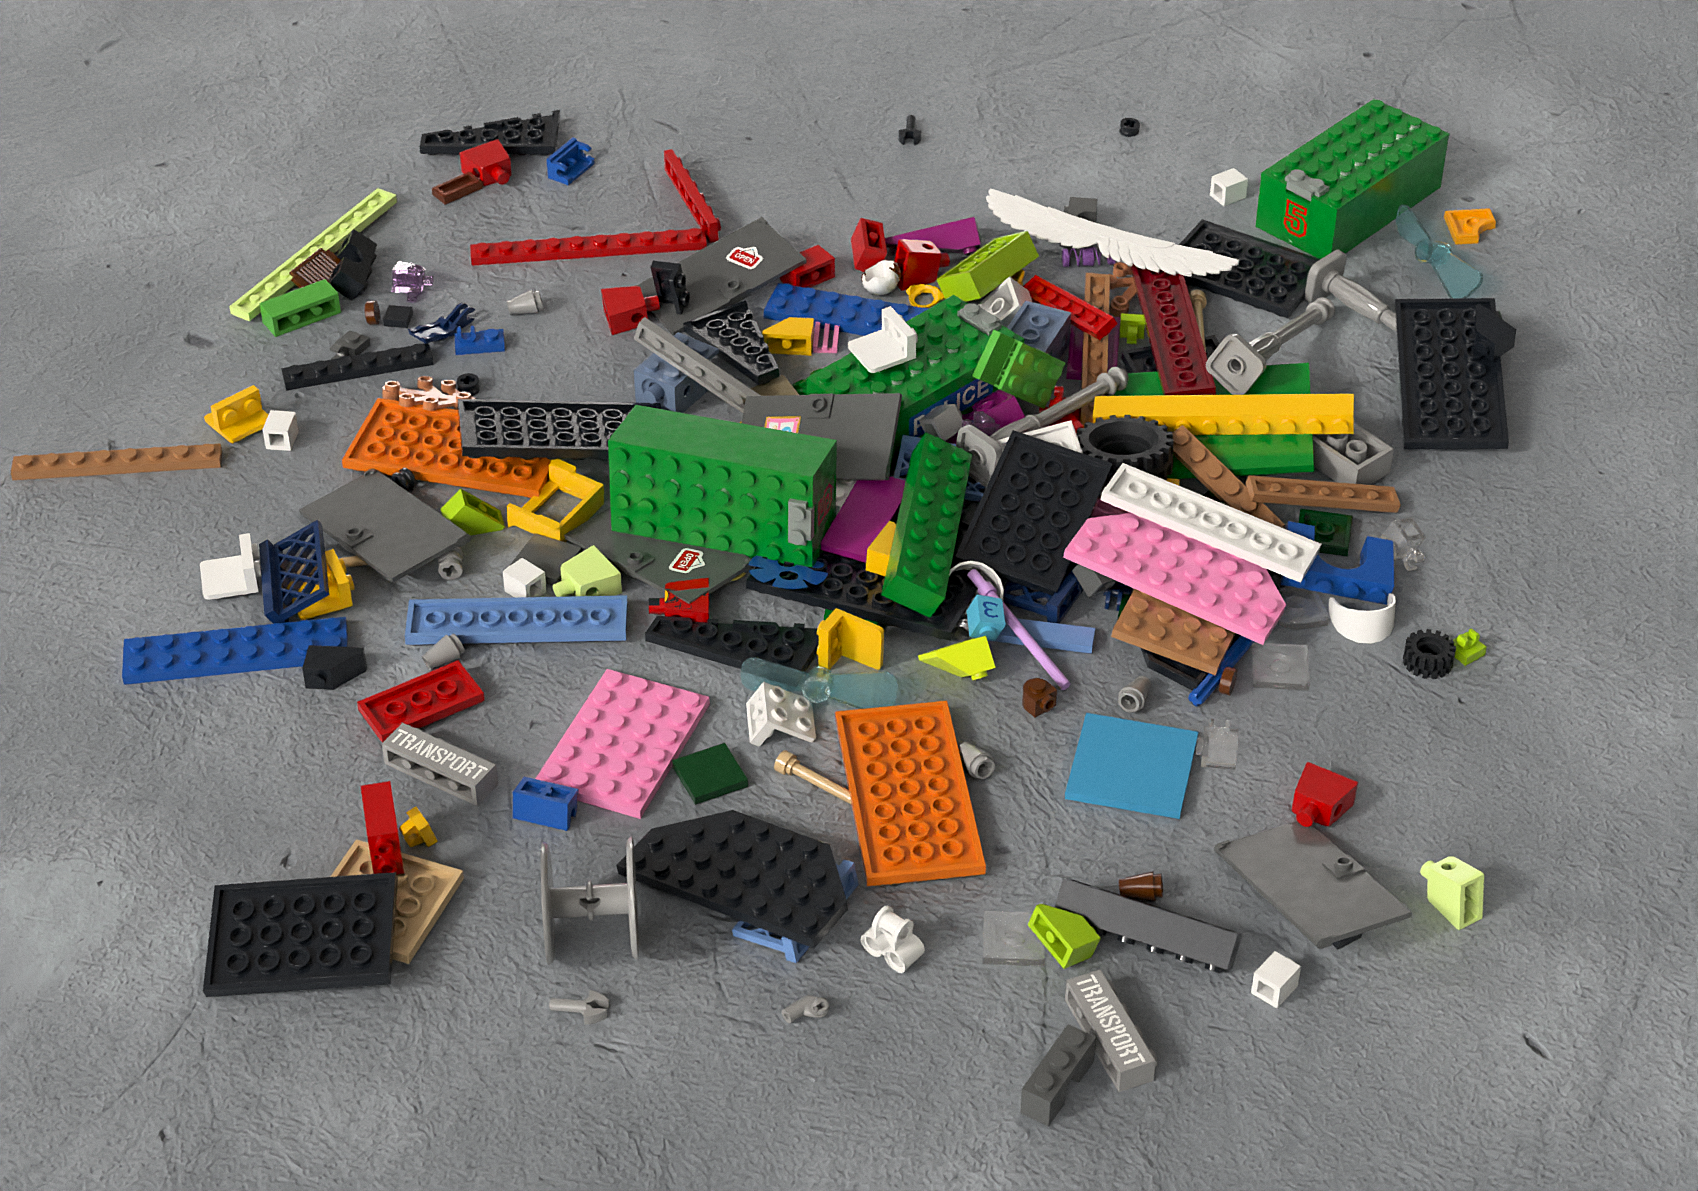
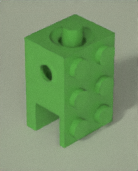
(1019, 369)

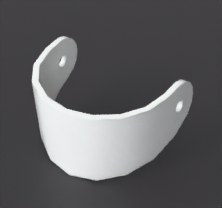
(985, 571)
(1363, 625)

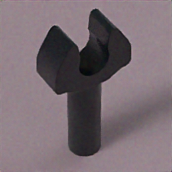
(910, 132)

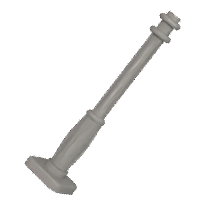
(1327, 278)
(1240, 363)
(986, 449)

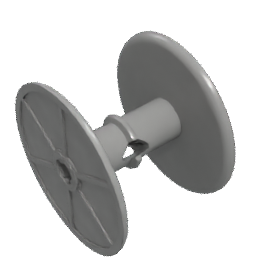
(587, 900)

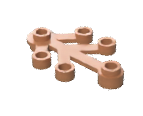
(1120, 304)
(430, 398)

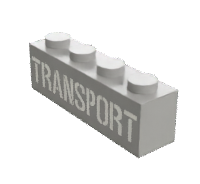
(440, 764)
(1117, 1039)

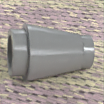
(525, 303)
(443, 652)
(1134, 694)
(978, 762)

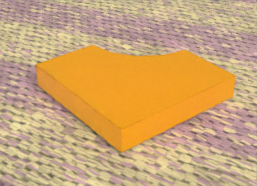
(1468, 224)

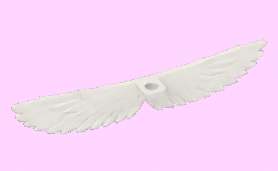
(1112, 242)

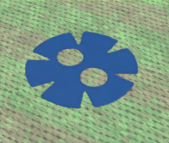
(771, 570)

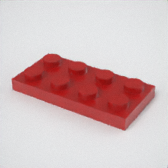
(421, 700)

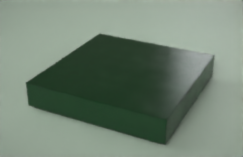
(1331, 530)
(710, 773)

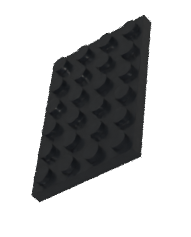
(1266, 275)
(1033, 511)
(301, 934)

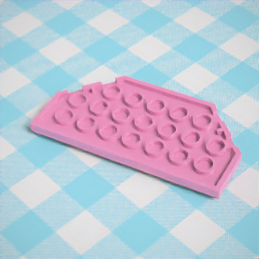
(1180, 572)

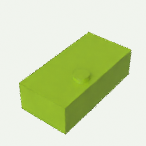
(988, 267)

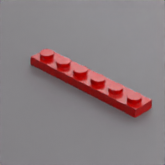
(693, 199)
(1082, 313)

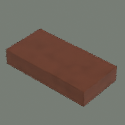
(457, 188)

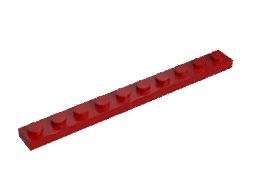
(588, 246)

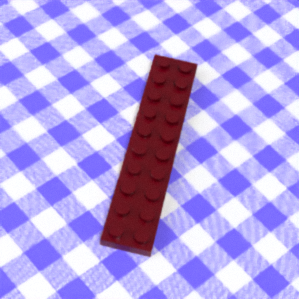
(1173, 333)

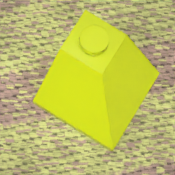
(963, 658)

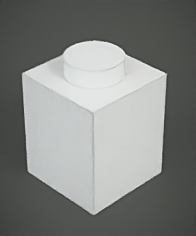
(1228, 187)
(280, 430)
(524, 580)
(1276, 979)

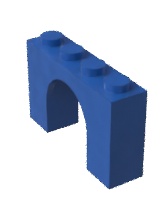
(1368, 582)

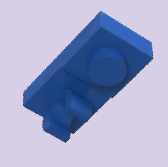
(479, 342)

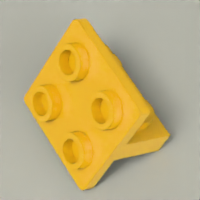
(238, 415)

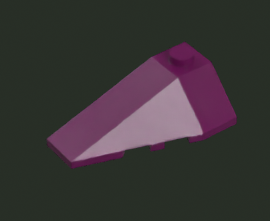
(947, 237)
(998, 405)

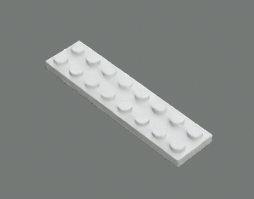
(1211, 522)

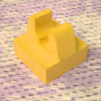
(417, 830)

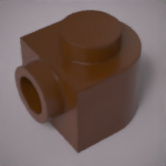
(1038, 696)

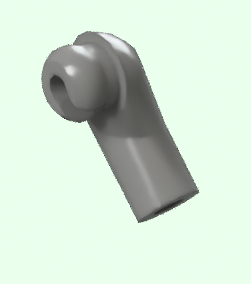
(806, 1006)

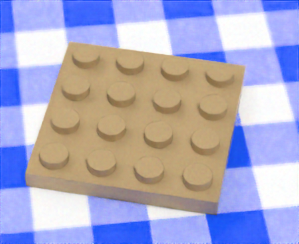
(421, 895)

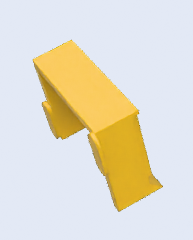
(561, 477)

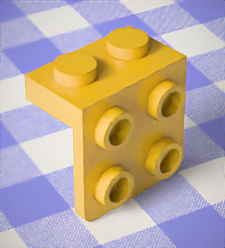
(339, 589)
(849, 637)

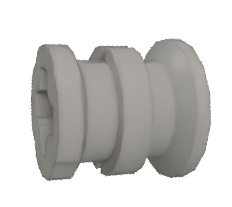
(451, 563)

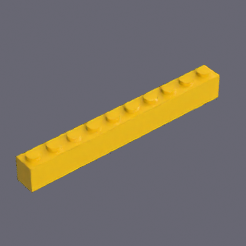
(1237, 413)

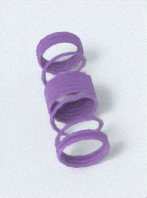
(1087, 257)

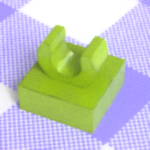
(1132, 327)
(1468, 647)

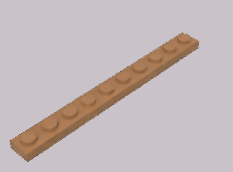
(1094, 350)

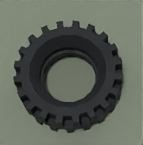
(1129, 442)

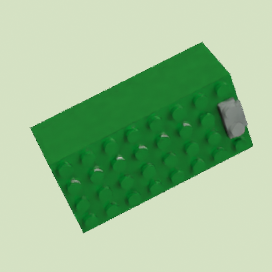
(1351, 179)
(722, 485)

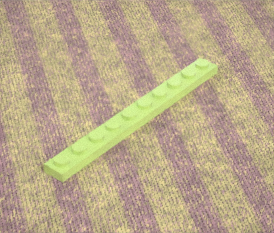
(280, 281)

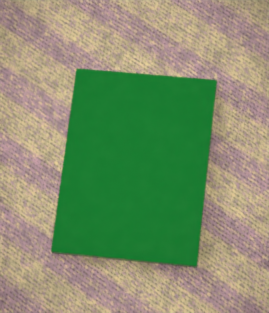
(1247, 452)

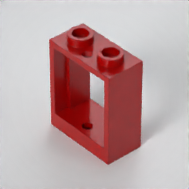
(382, 828)

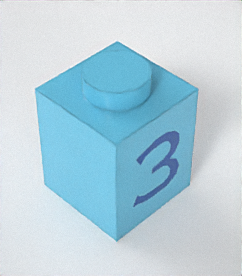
(986, 617)

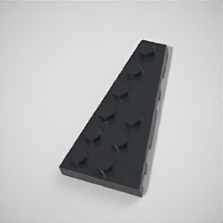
(738, 341)

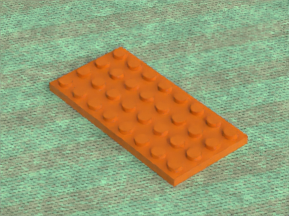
(431, 449)
(909, 794)

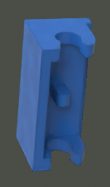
(569, 162)
(544, 803)

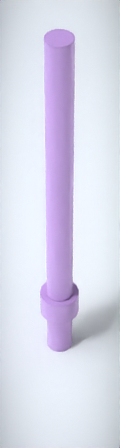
(987, 589)

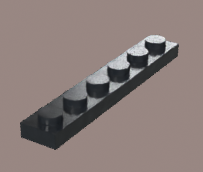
(357, 366)

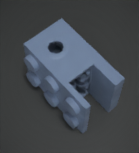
(1043, 327)
(663, 383)

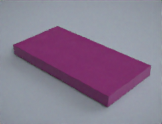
(1074, 366)
(863, 517)

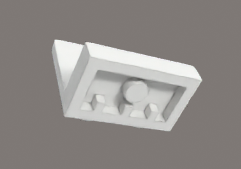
(780, 710)

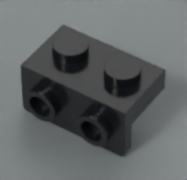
(670, 284)

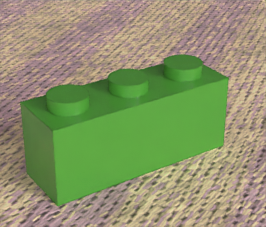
(300, 307)

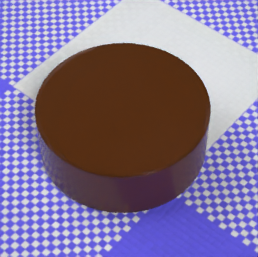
(372, 312)
(1228, 680)

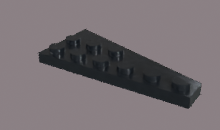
(516, 135)
(738, 641)

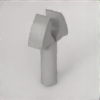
(585, 1007)

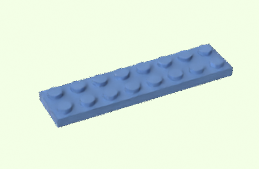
(517, 619)

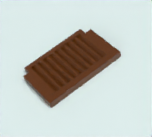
(314, 268)

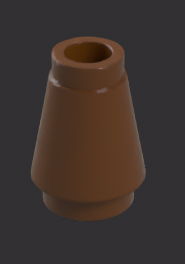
(1142, 886)

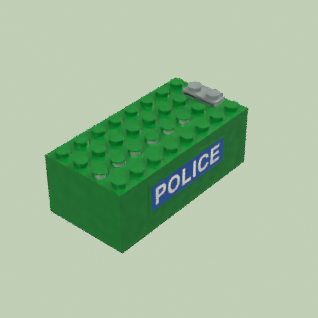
(946, 356)

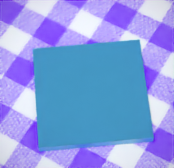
(1132, 765)

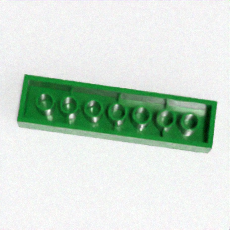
(927, 525)

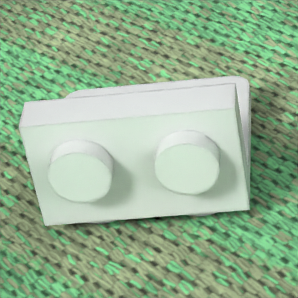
(888, 346)
(232, 574)

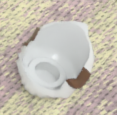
(882, 277)

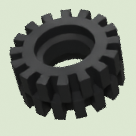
(1428, 642)

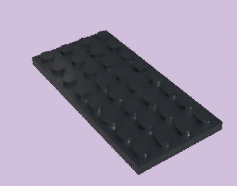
(1446, 386)
(540, 428)
(860, 591)

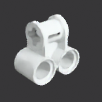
(893, 939)

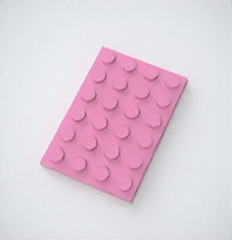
(624, 742)

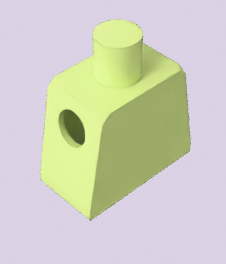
(588, 575)
(1455, 890)

